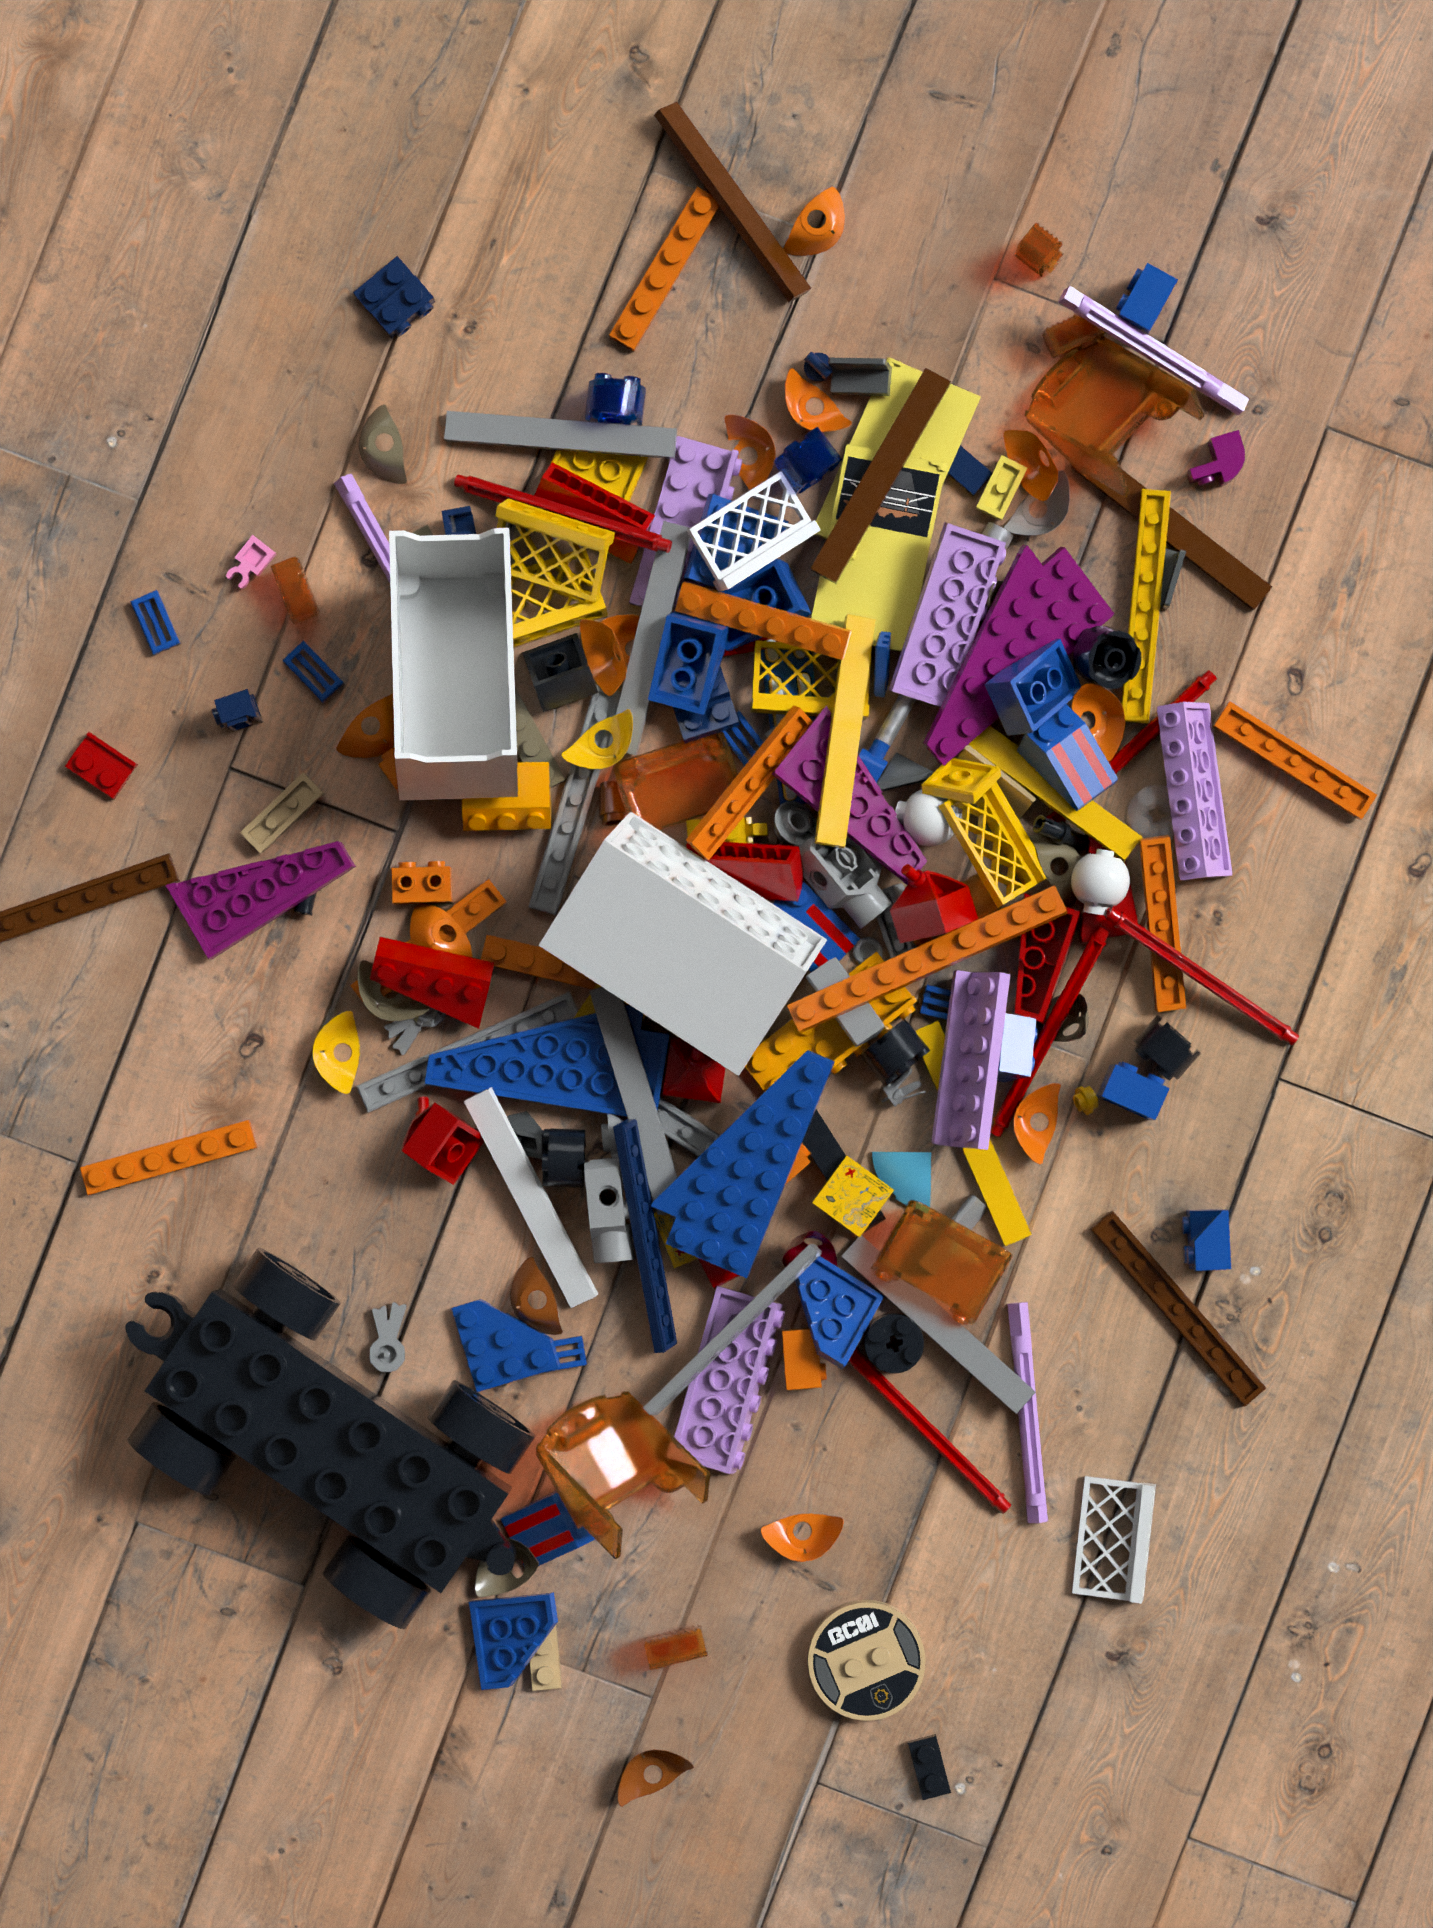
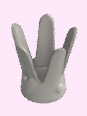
(898, 1095)

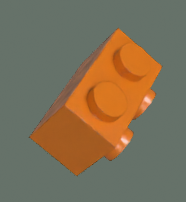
(422, 884)

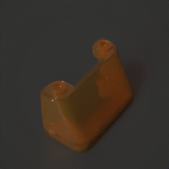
(676, 780)
(942, 1260)

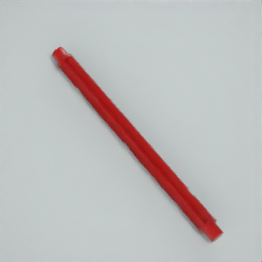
(622, 531)
(1152, 730)
(1200, 975)
(1051, 1028)
(929, 1431)

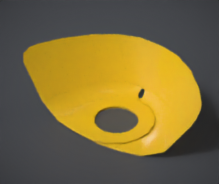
(586, 752)
(337, 1031)

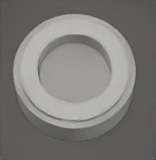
(865, 948)

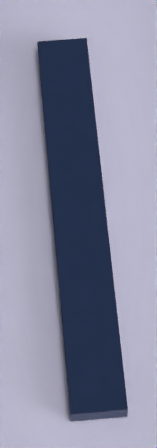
(645, 1235)

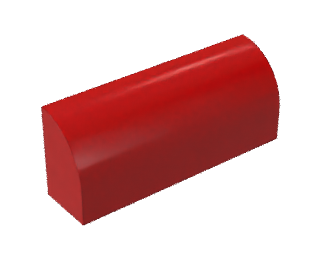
(574, 491)
(766, 869)

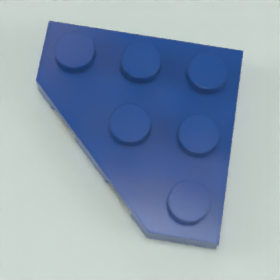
(697, 568)
(835, 1309)
(501, 1346)
(509, 1635)

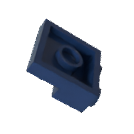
(395, 298)
(718, 717)

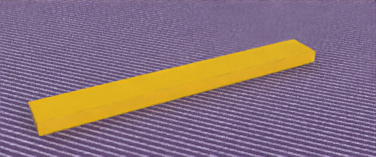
(1146, 600)
(845, 734)
(1090, 819)
(983, 1163)

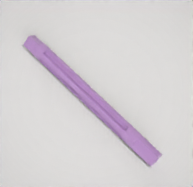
(1153, 350)
(365, 520)
(1028, 1414)

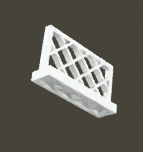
(761, 555)
(1139, 1541)

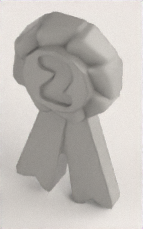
(412, 1028)
(387, 1351)

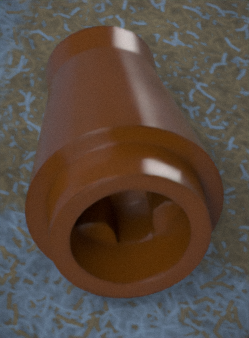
(611, 804)

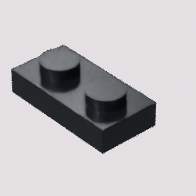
(929, 1767)

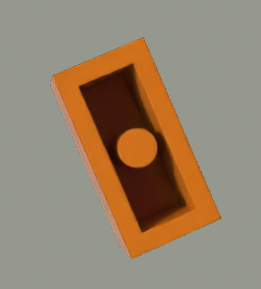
(801, 1360)

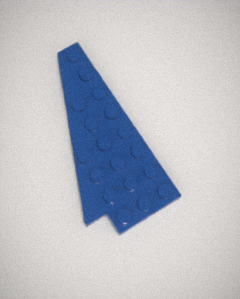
(551, 1064)
(736, 1183)

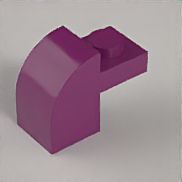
(1227, 457)

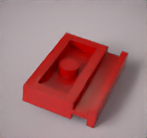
(101, 765)

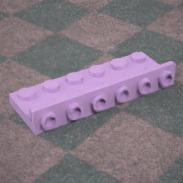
(689, 479)
(947, 613)
(1194, 790)
(970, 1059)
(726, 1392)

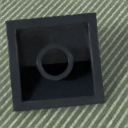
(560, 672)

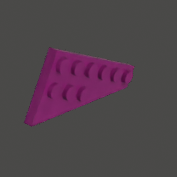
(871, 819)
(245, 898)

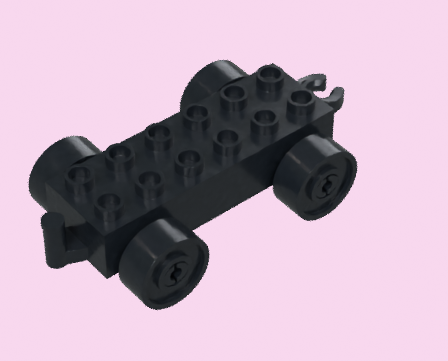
(256, 1391)

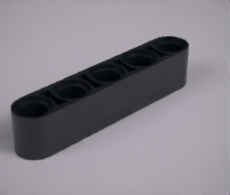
(828, 1153)

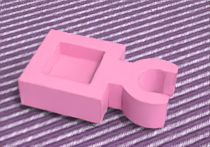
(253, 558)

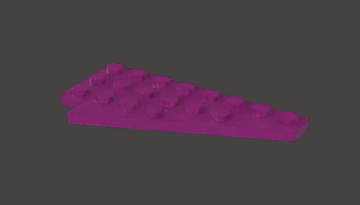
(1029, 611)

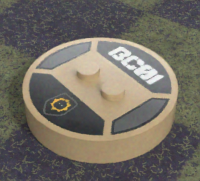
(866, 1660)

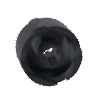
(1106, 656)
(1166, 1048)
(894, 1052)
(564, 1157)
(908, 1351)

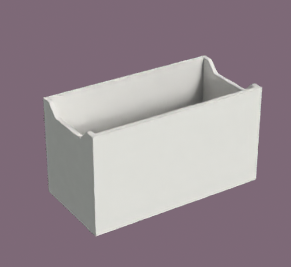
(453, 665)
(682, 942)

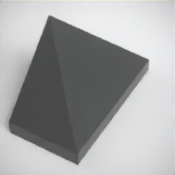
(902, 772)
(528, 1133)

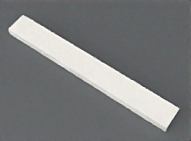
(531, 1197)

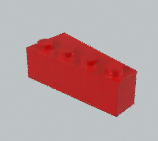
(1041, 964)
(435, 978)

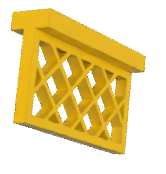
(562, 528)
(555, 620)
(781, 704)
(1006, 833)

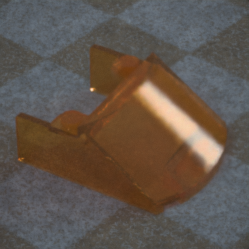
(1098, 401)
(607, 1454)

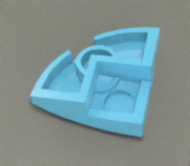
(905, 1173)

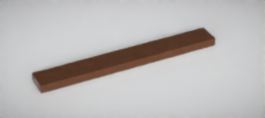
(732, 201)
(880, 475)
(1198, 546)
(87, 897)
(1178, 1308)

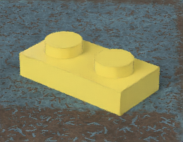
(1001, 488)

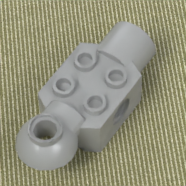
(838, 875)
(608, 1228)

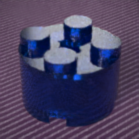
(615, 400)
(808, 461)

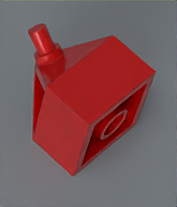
(931, 905)
(692, 1073)
(441, 1141)

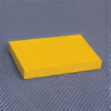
(612, 472)

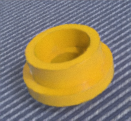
(1085, 1099)

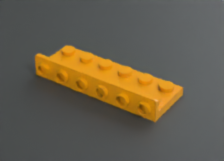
(828, 1039)

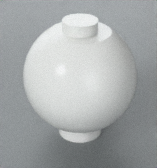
(924, 819)
(1100, 881)

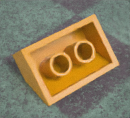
(523, 812)

